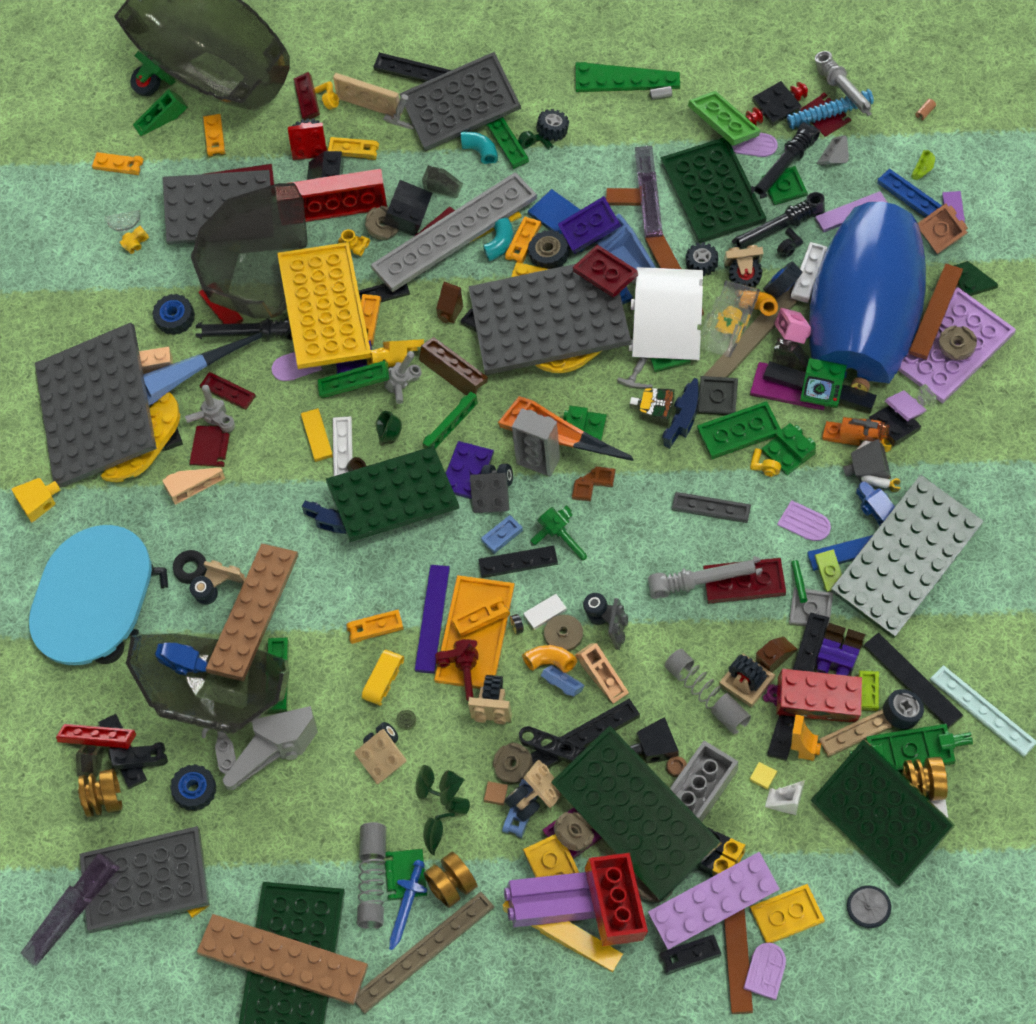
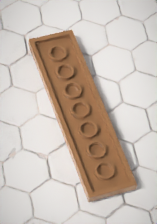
(252, 612)
(283, 959)

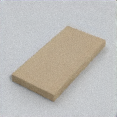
(366, 95)

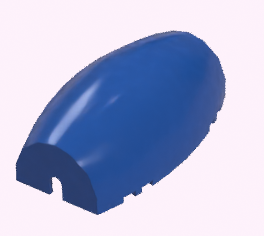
(869, 292)

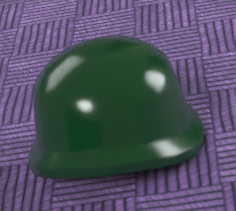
(388, 426)

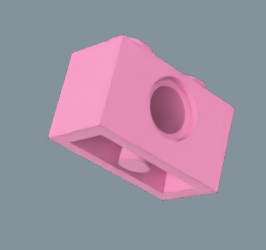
(792, 325)

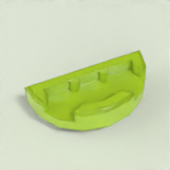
(924, 165)

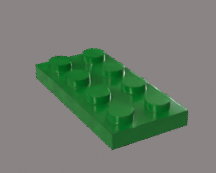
(738, 430)

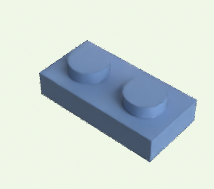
(501, 534)
(562, 680)

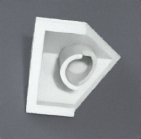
(785, 798)

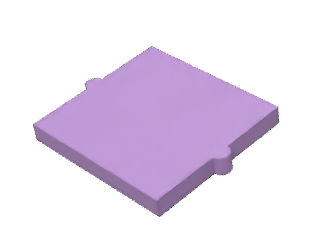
(905, 405)

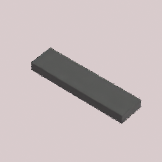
(711, 507)

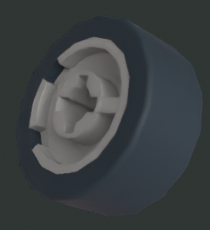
(903, 709)

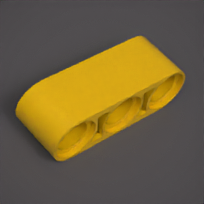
(382, 676)

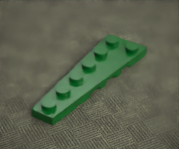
(602, 77)

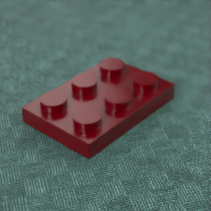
(605, 271)

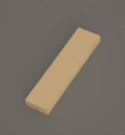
(854, 733)

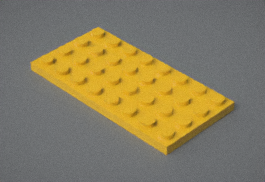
(323, 305)

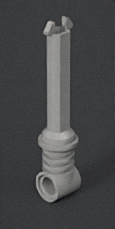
(836, 76)
(686, 579)

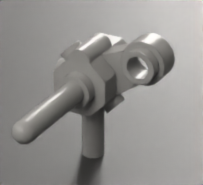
(401, 376)
(213, 412)

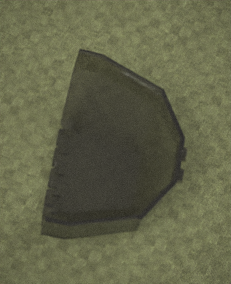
(240, 247)
(206, 697)

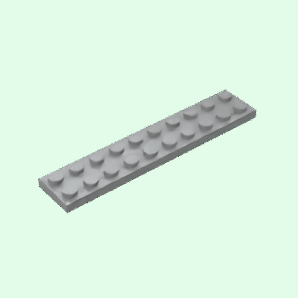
(453, 232)

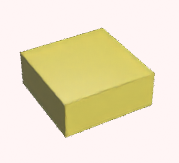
(763, 775)

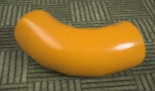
(766, 304)
(549, 655)

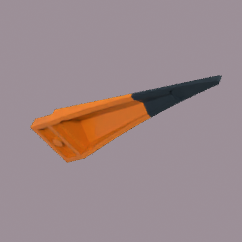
(567, 433)

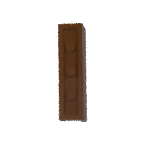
(451, 367)

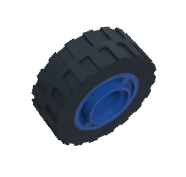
(783, 280)
(170, 305)
(191, 776)

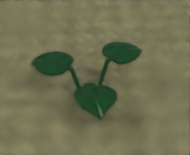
(448, 787)

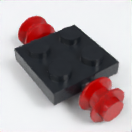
(777, 103)

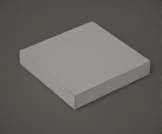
(818, 603)

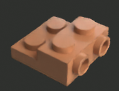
(942, 228)

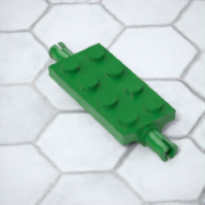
(919, 744)

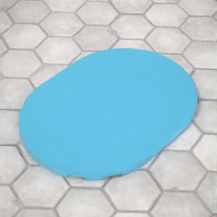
(90, 595)

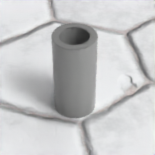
(659, 93)

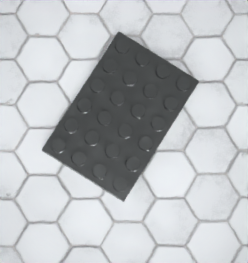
(460, 101)
(195, 198)
(153, 880)

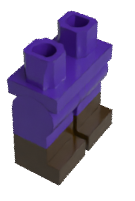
(838, 659)

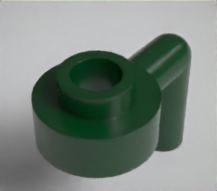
(528, 139)

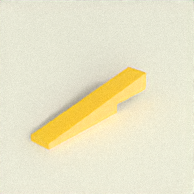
(579, 941)

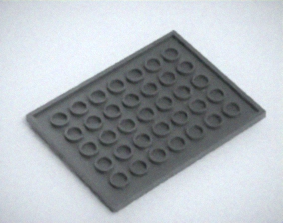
(544, 319)
(95, 405)

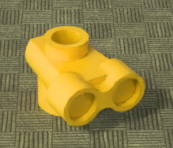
(132, 240)
(356, 243)

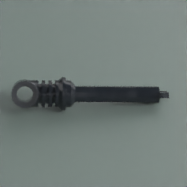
(794, 150)
(793, 215)
(266, 326)

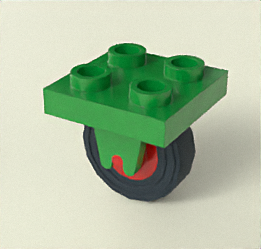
(147, 77)

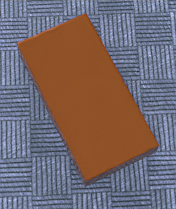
(623, 196)

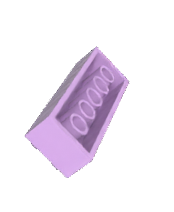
(713, 900)

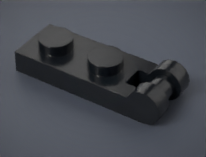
(138, 756)
(690, 954)

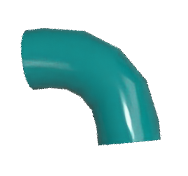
(481, 144)
(502, 240)

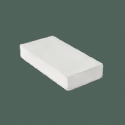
(545, 611)

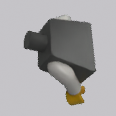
(871, 465)

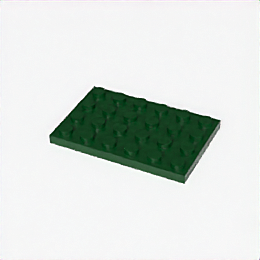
(713, 189)
(392, 494)
(882, 813)

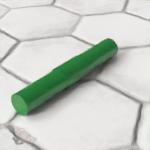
(799, 581)

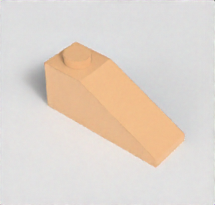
(190, 482)
(601, 672)

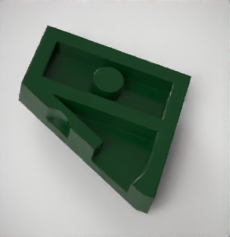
(974, 280)

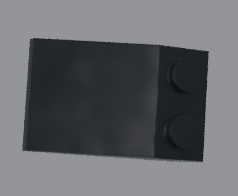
(407, 208)

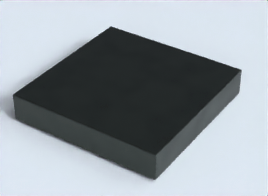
(717, 395)

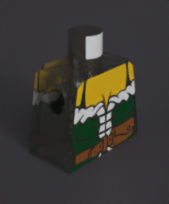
(655, 406)

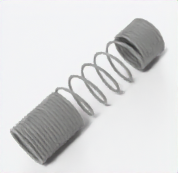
(725, 709)
(371, 841)

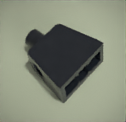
(656, 742)

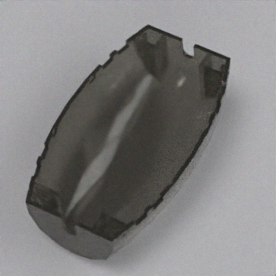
(210, 47)

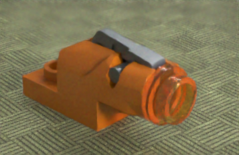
(855, 430)

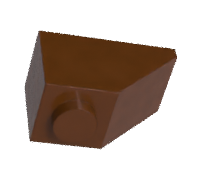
(449, 303)
(775, 653)

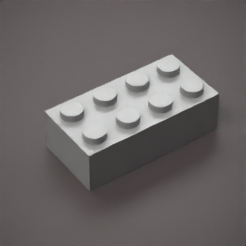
(536, 442)
(704, 779)

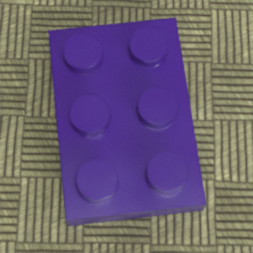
(589, 224)
(466, 461)

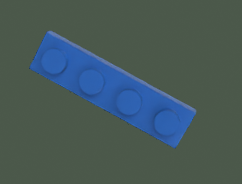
(908, 193)

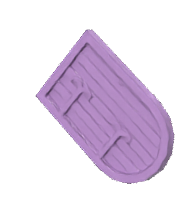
(760, 146)
(286, 368)
(805, 522)
(766, 970)

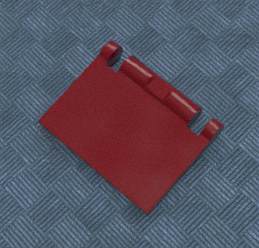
(827, 125)
(209, 446)

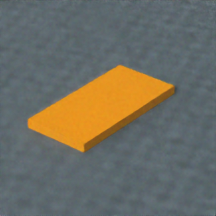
(468, 594)

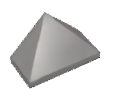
(835, 152)

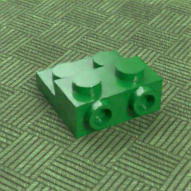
(586, 421)
(790, 448)

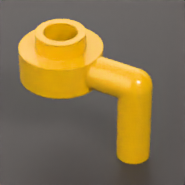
(329, 98)
(769, 466)

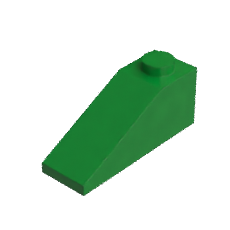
(163, 111)

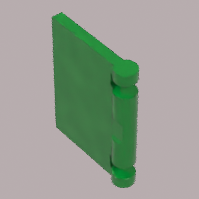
(401, 869)

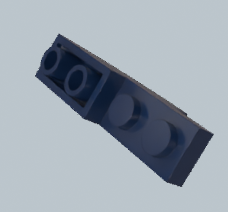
(685, 414)
(325, 518)

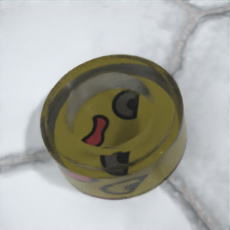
(406, 720)

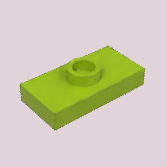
(828, 568)
(870, 690)

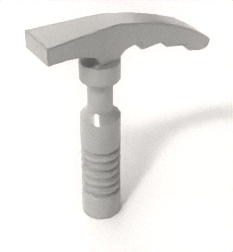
(395, 119)
(632, 378)

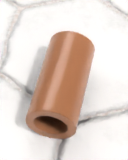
(926, 108)

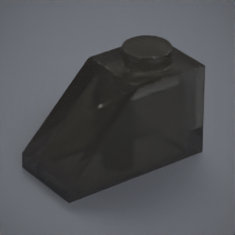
(441, 182)
(790, 355)
(89, 760)

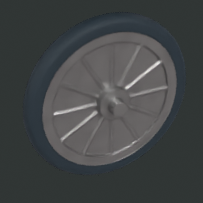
(869, 906)

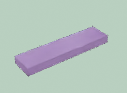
(835, 217)

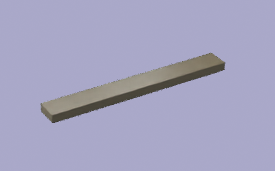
(750, 338)
(423, 952)

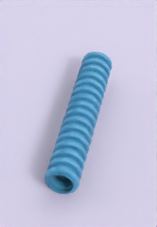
(825, 110)

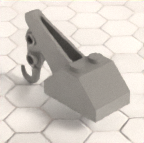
(275, 736)

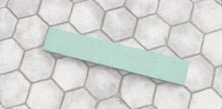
(983, 711)

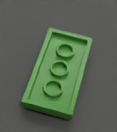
(724, 118)

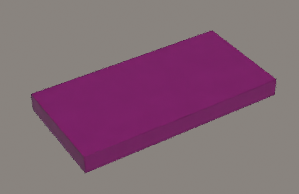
(774, 391)

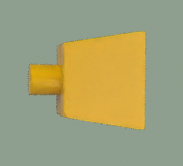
(35, 497)

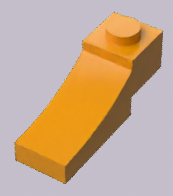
(804, 740)

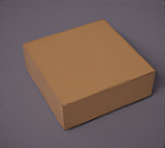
(495, 793)

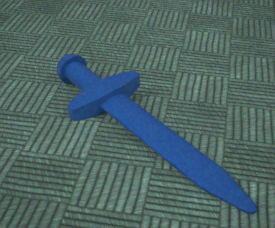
(411, 888)

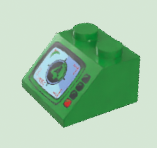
(823, 383)

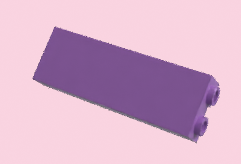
(549, 899)

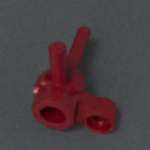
(464, 657)

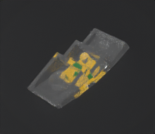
(728, 318)

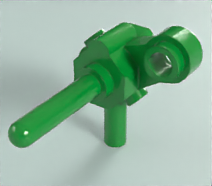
(554, 524)

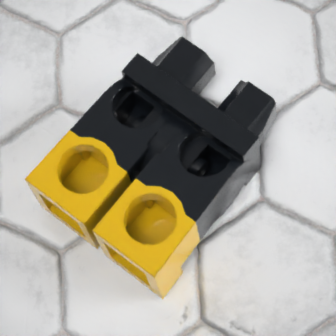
(724, 856)

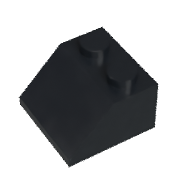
(325, 165)

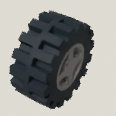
(552, 125)
(705, 253)

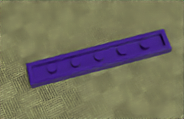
(432, 618)

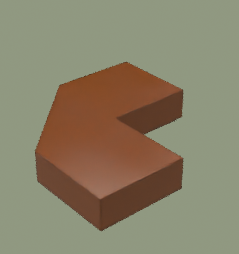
(598, 476)

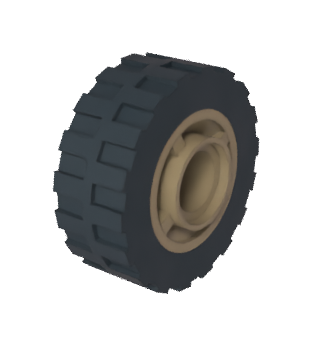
(548, 241)

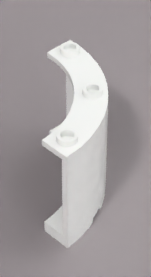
(667, 313)

